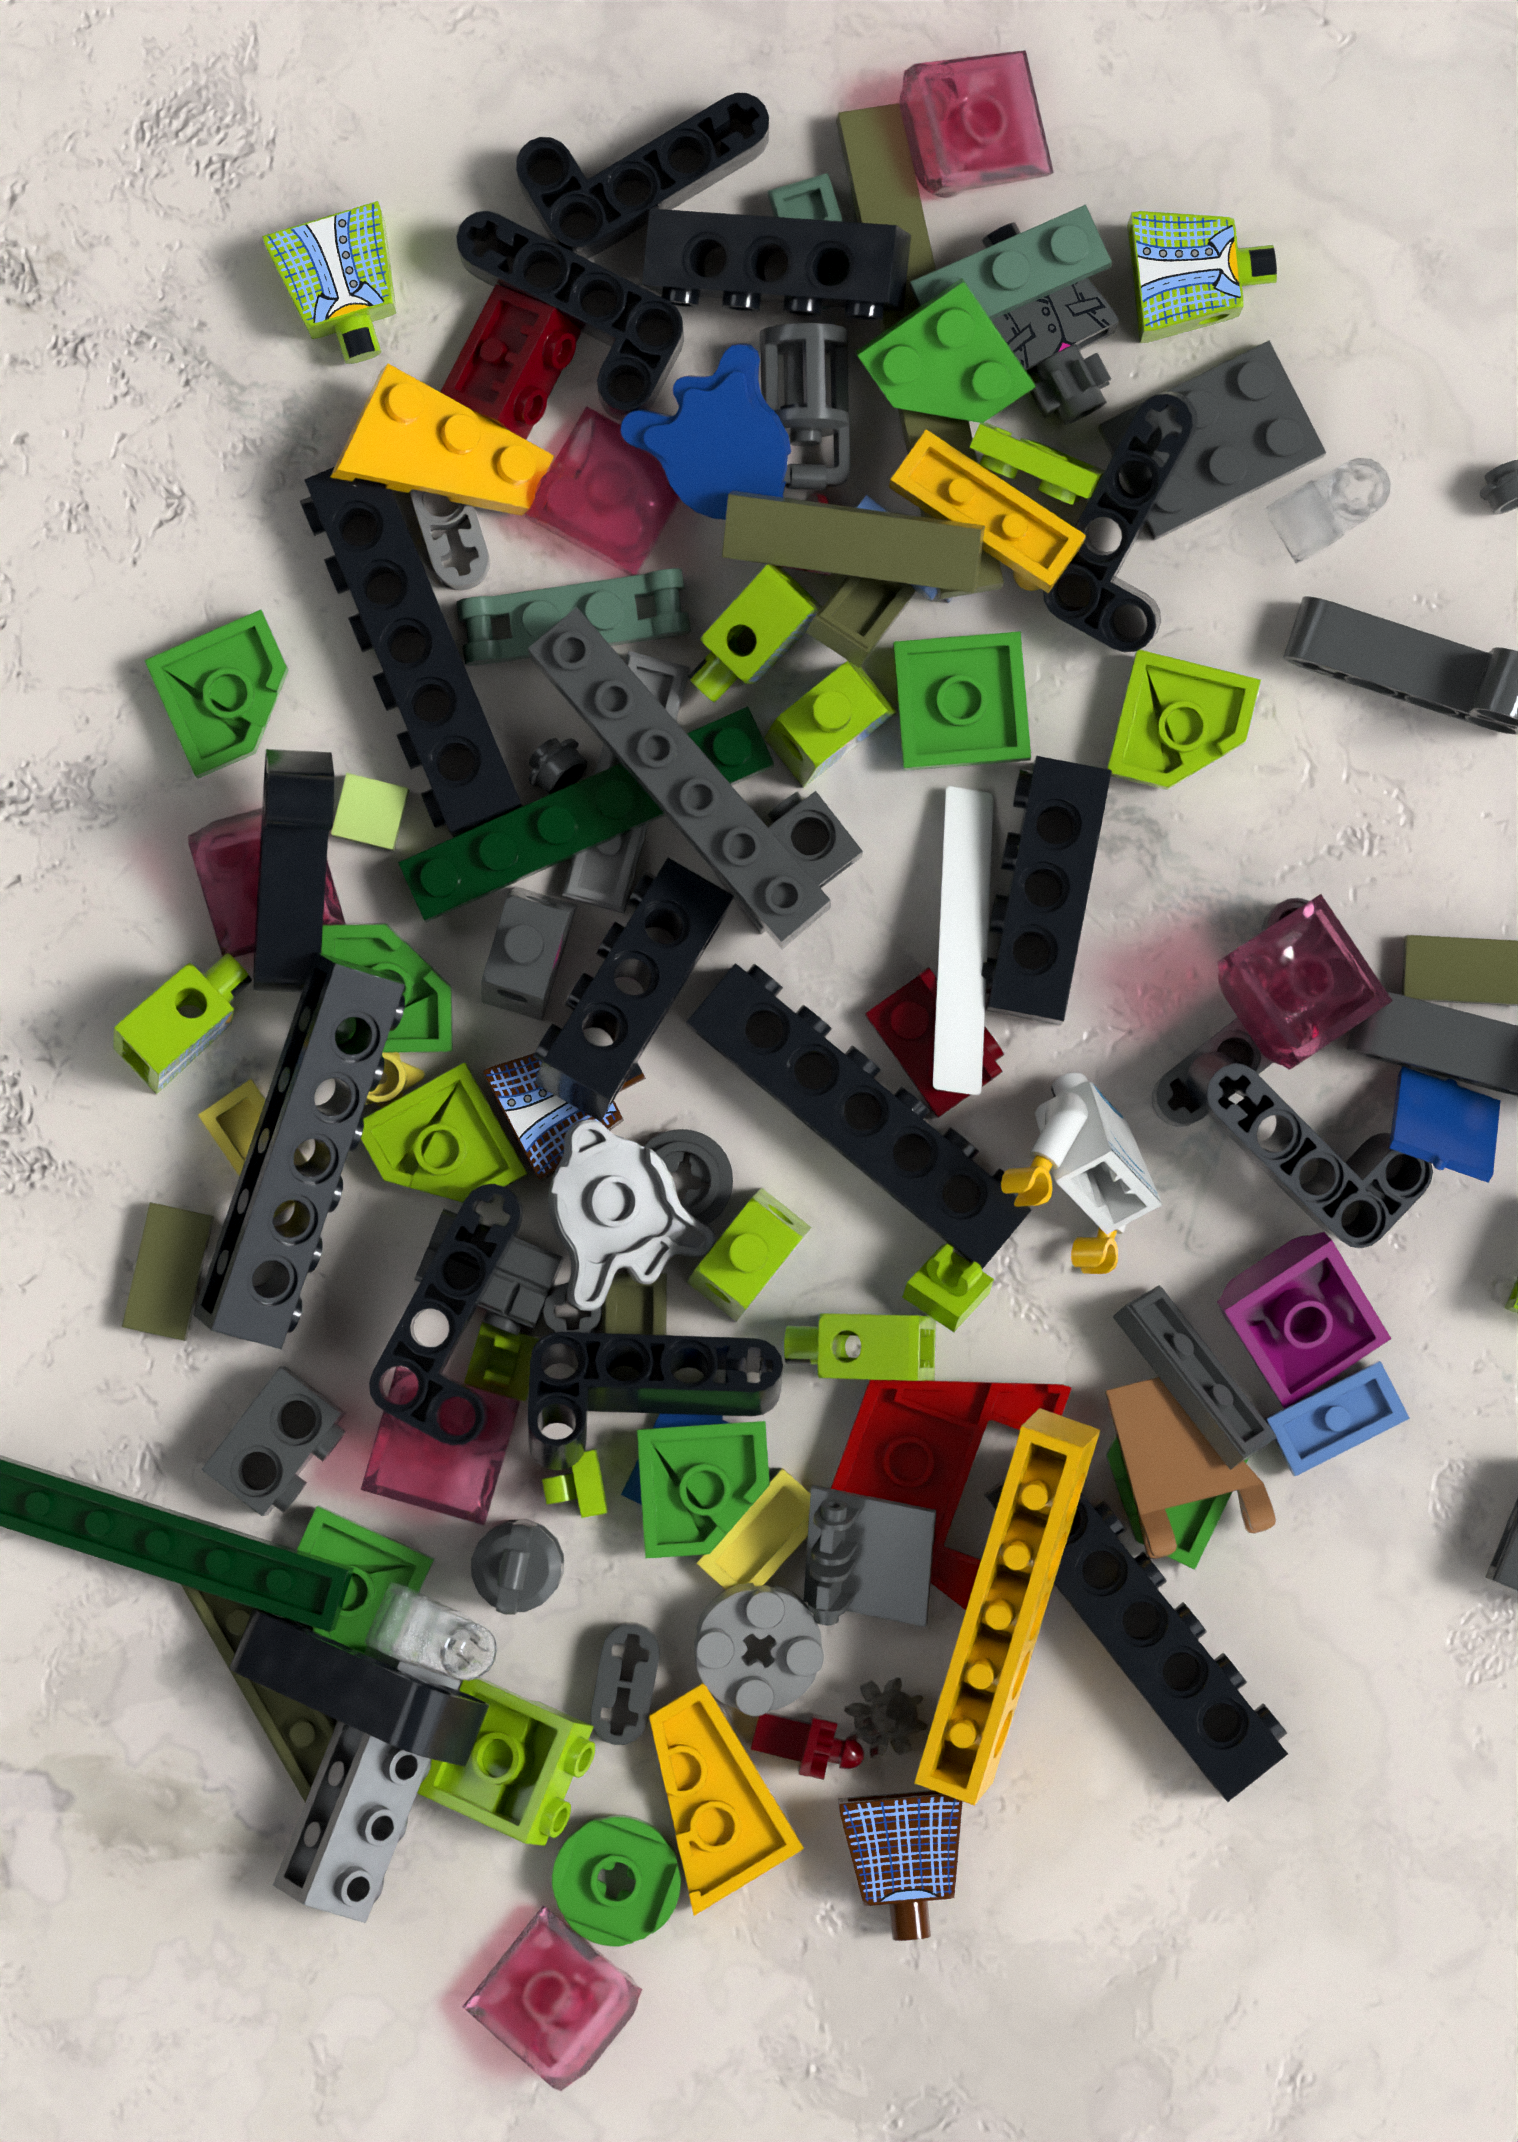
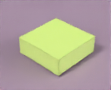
(370, 812)

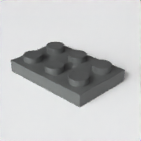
(1244, 439)

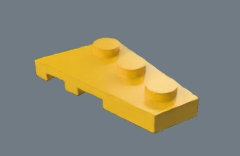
(438, 446)
(718, 1801)

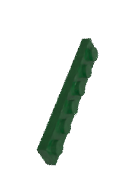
(565, 823)
(172, 1545)

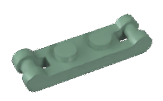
(605, 603)

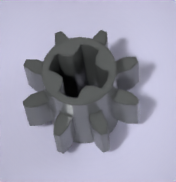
(1070, 385)

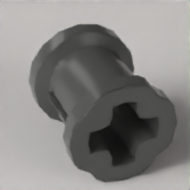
(559, 1298)

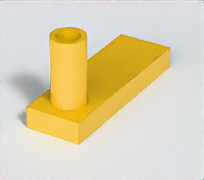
(1016, 527)

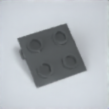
(868, 1557)

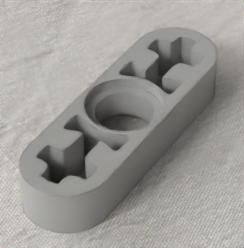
(440, 550)

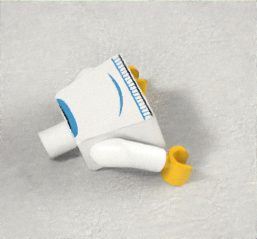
(1093, 1162)

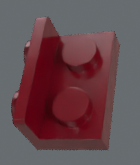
(512, 360)
(908, 1030)

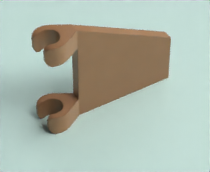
(1175, 1464)

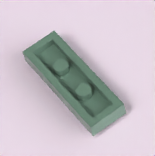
(1024, 265)

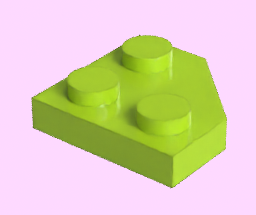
(1061, 473)
(1178, 719)
(442, 1139)

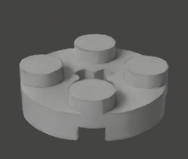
(757, 1684)

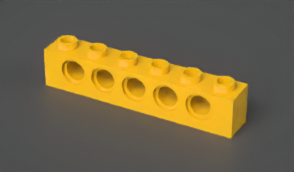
(1007, 1605)

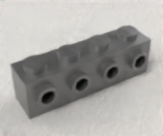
(354, 1815)

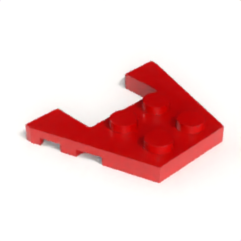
(919, 1445)

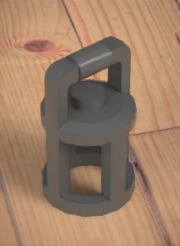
(805, 408)
(517, 1566)

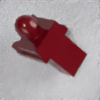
(806, 1742)

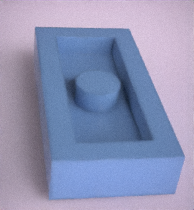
(1337, 1418)

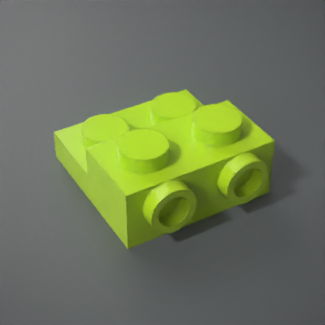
(515, 1767)

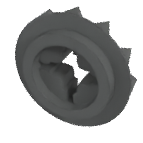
(707, 1162)

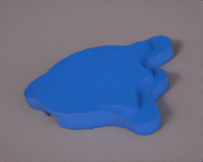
(718, 438)

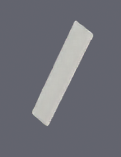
(963, 941)

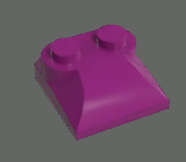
(1301, 1316)

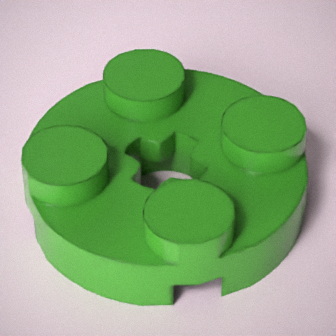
(634, 1912)

